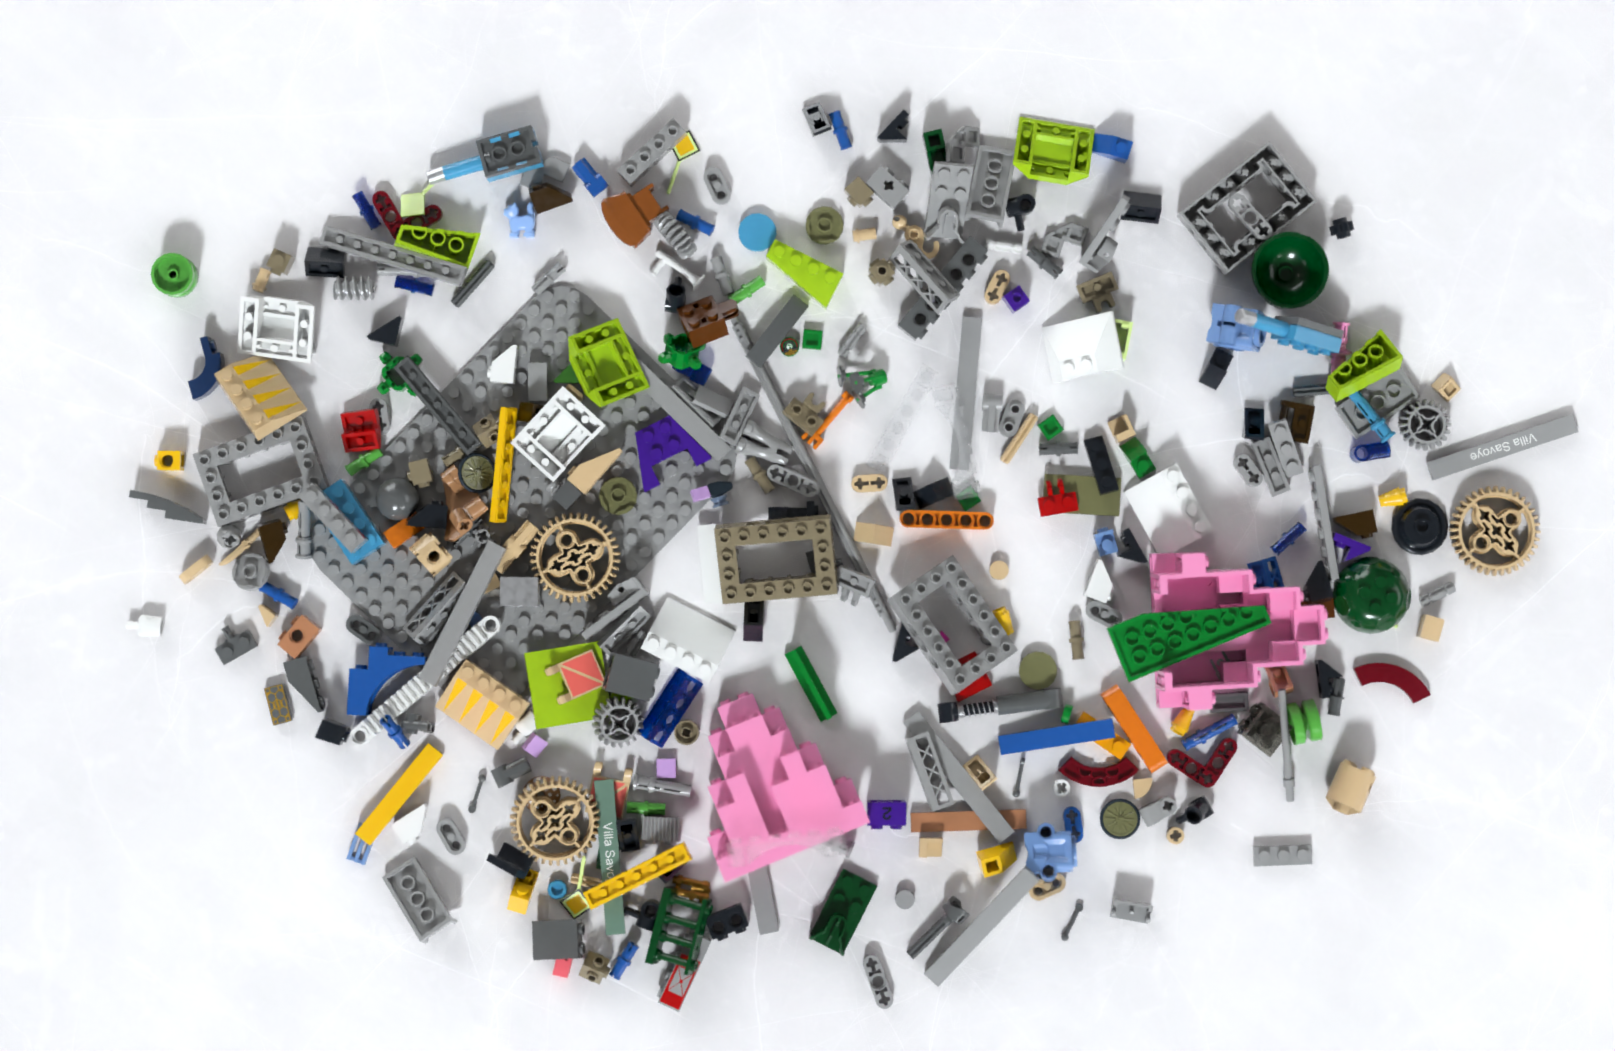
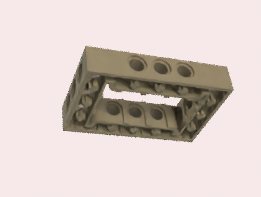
(772, 531)

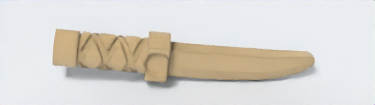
(246, 544)

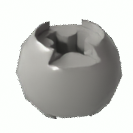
(229, 536)

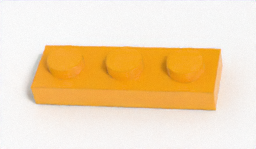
(1116, 746)

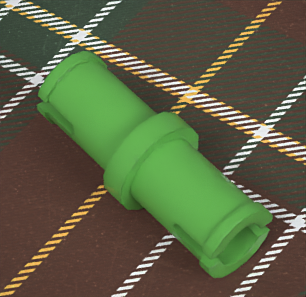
(747, 290)
(363, 461)
(646, 808)

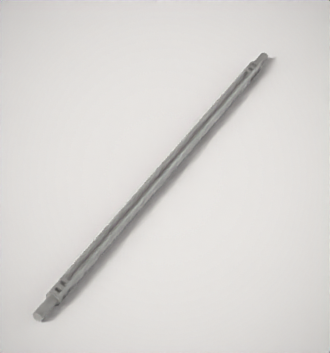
(813, 473)

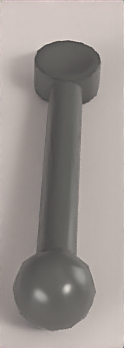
(1016, 793)
(472, 808)
(1079, 908)

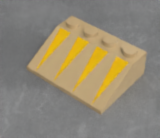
(260, 394)
(482, 704)

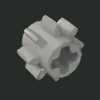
(488, 534)

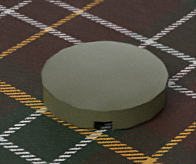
(824, 225)
(618, 495)
(1037, 670)

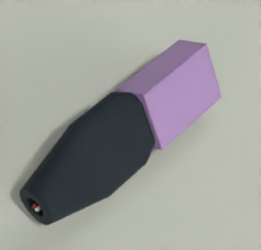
(711, 490)

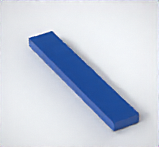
(1056, 736)

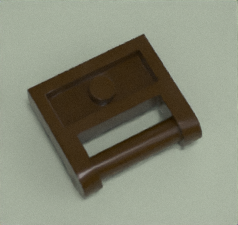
(1301, 419)

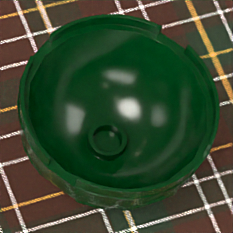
(1289, 270)
(1371, 595)

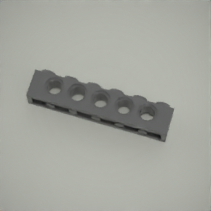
(970, 247)

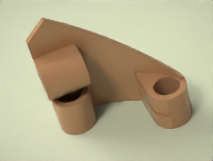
(462, 505)

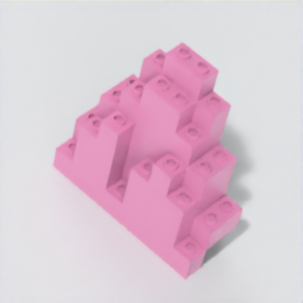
(1182, 584)
(772, 785)

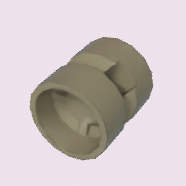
(686, 732)

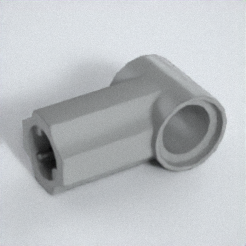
(991, 412)

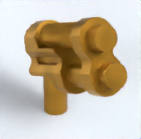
(699, 890)

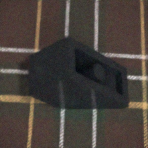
(430, 516)
(1317, 586)
(753, 621)
(333, 732)

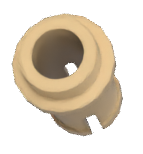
(864, 234)
(261, 280)

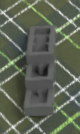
(777, 331)
(173, 509)

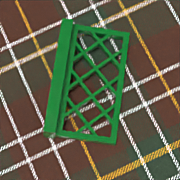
(811, 684)

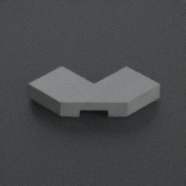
(963, 137)
(552, 167)
(1055, 239)

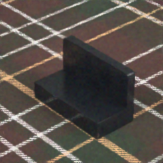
(1143, 207)
(324, 262)
(512, 861)

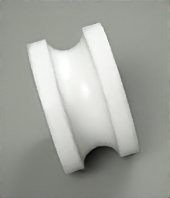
(1055, 788)

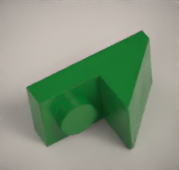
(1137, 457)

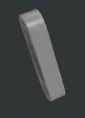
(1258, 216)
(804, 490)
(885, 984)

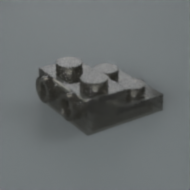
(1262, 728)

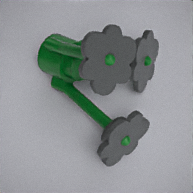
(875, 378)

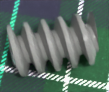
(353, 288)

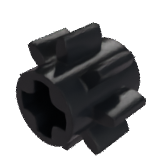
(1341, 228)

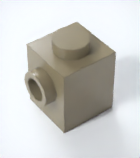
(859, 193)
(280, 262)
(420, 473)

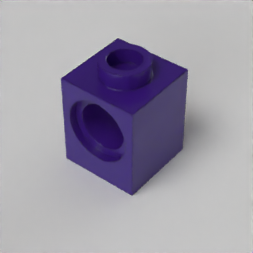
(1016, 299)

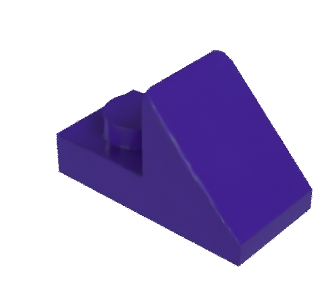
(1353, 549)

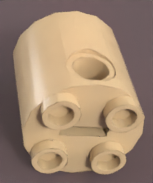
(1350, 788)

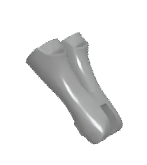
(756, 433)

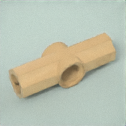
(517, 544)

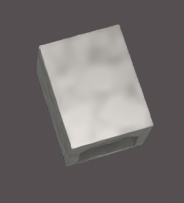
(519, 591)

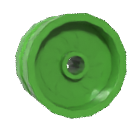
(170, 265)
(1304, 721)

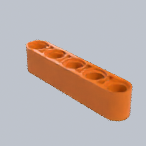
(955, 516)
(1134, 728)

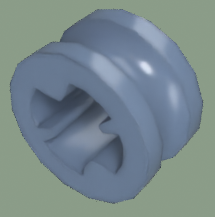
(719, 501)

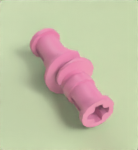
(1338, 358)

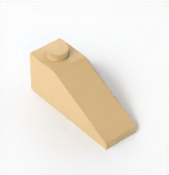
(589, 472)

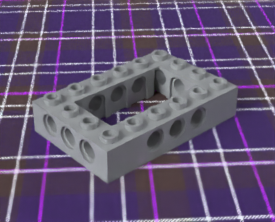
(1273, 165)
(230, 512)
(929, 640)

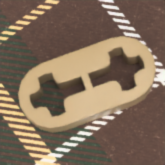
(992, 285)
(869, 478)
(196, 569)

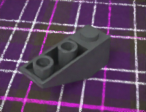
(301, 677)

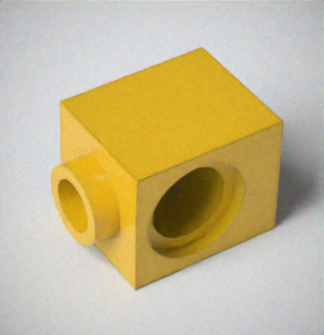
(178, 460)

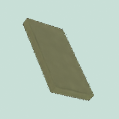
(1087, 494)

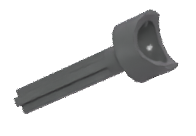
(953, 912)

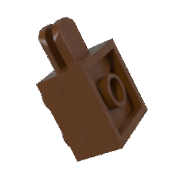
(705, 320)

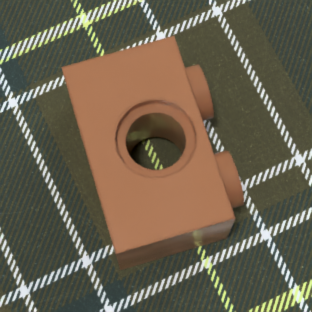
(309, 630)

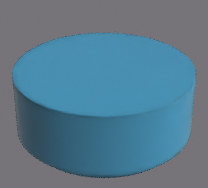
(557, 889)

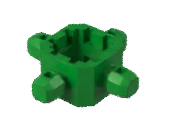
(675, 352)
(384, 387)

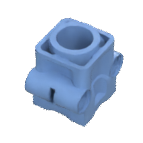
(1232, 335)
(1053, 852)

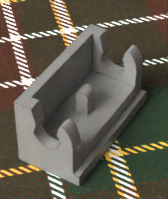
(1131, 910)

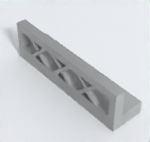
(925, 272)
(430, 625)
(922, 773)

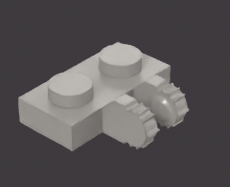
(854, 581)

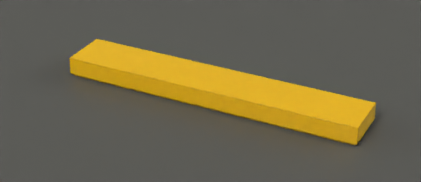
(503, 465)
(399, 794)
(638, 875)

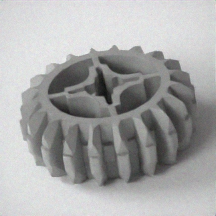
(675, 235)
(1429, 431)
(623, 716)

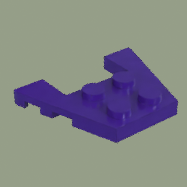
(661, 442)

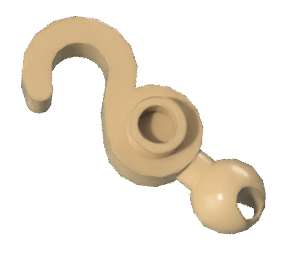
(915, 234)

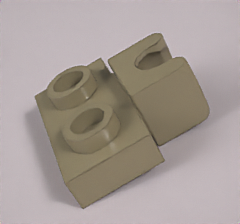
(1098, 290)
(805, 414)

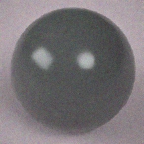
(397, 498)

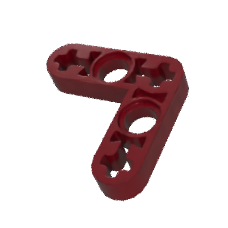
(394, 225)
(1208, 768)

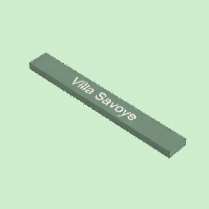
(609, 852)

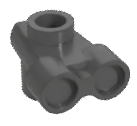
(414, 724)

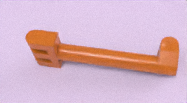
(846, 398)

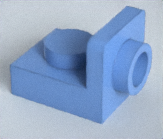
(1105, 541)

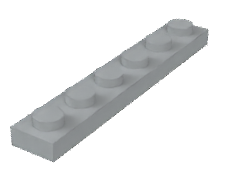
(1321, 514)

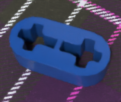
(1077, 822)

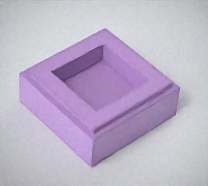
(534, 745)
(666, 767)

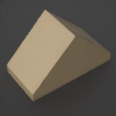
(873, 534)
(979, 772)

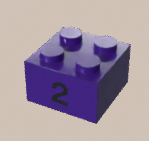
(886, 813)

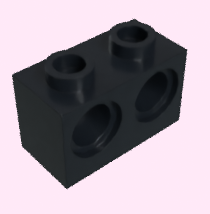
(725, 917)

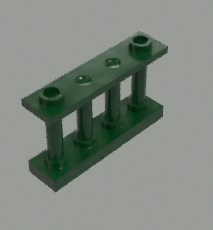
(660, 935)

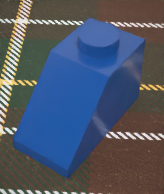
(1111, 147)

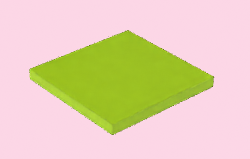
(546, 688)

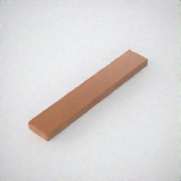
(962, 820)

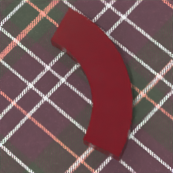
(1394, 675)
(1098, 775)

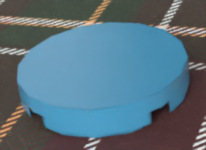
(757, 232)

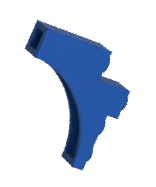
(382, 665)

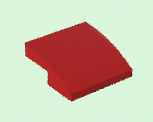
(361, 430)

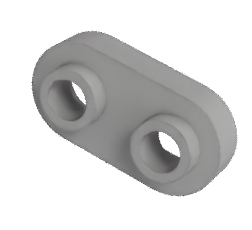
(717, 186)
(1011, 418)
(1103, 614)
(449, 837)

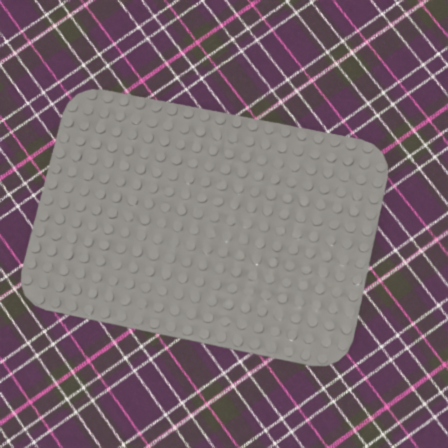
(395, 584)

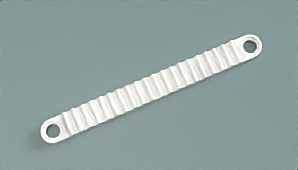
(416, 688)

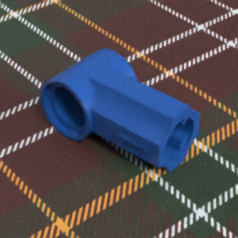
(592, 180)

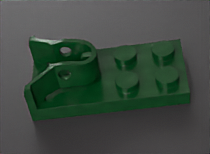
(842, 911)

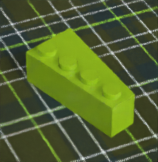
(439, 243)
(806, 272)
(1366, 366)

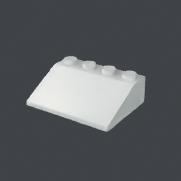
(1168, 510)
(688, 640)

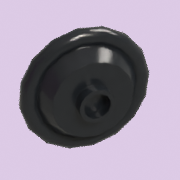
(1419, 526)

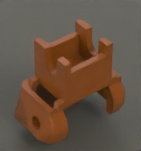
(632, 215)

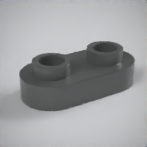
(363, 630)

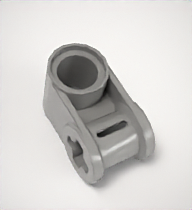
(1154, 811)

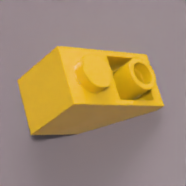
(996, 859)
(522, 892)

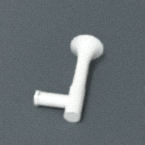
(665, 258)

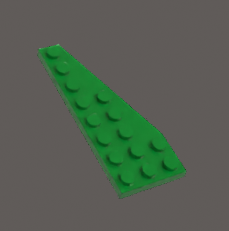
(1165, 638)

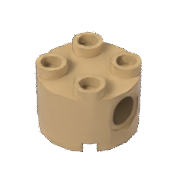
(424, 546)

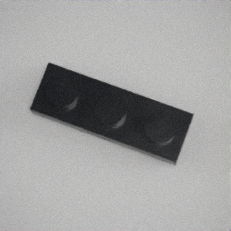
(1101, 465)

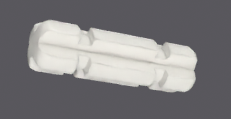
(1004, 246)

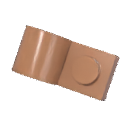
(1278, 679)

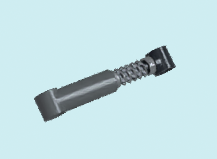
(1002, 705)

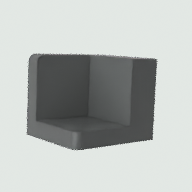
(567, 495)

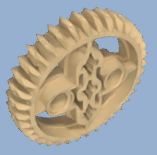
(1502, 534)
(575, 541)
(551, 830)

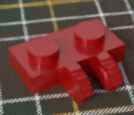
(1057, 503)

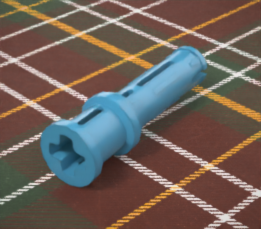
(1377, 424)

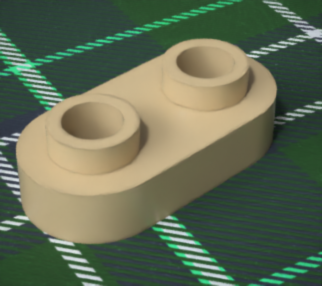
(1047, 888)

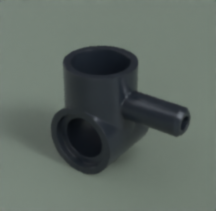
(1015, 210)
(675, 296)
(1196, 811)
(644, 919)

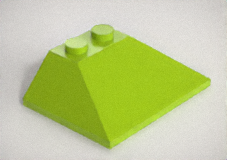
(1053, 151)
(606, 363)

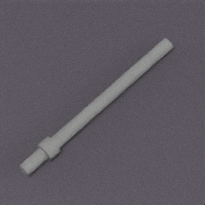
(1288, 781)

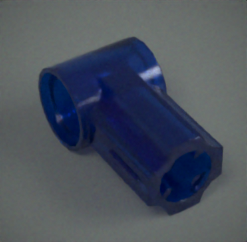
(698, 376)
(1371, 452)

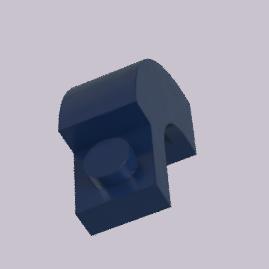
(206, 381)

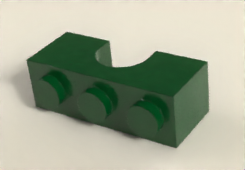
(934, 147)

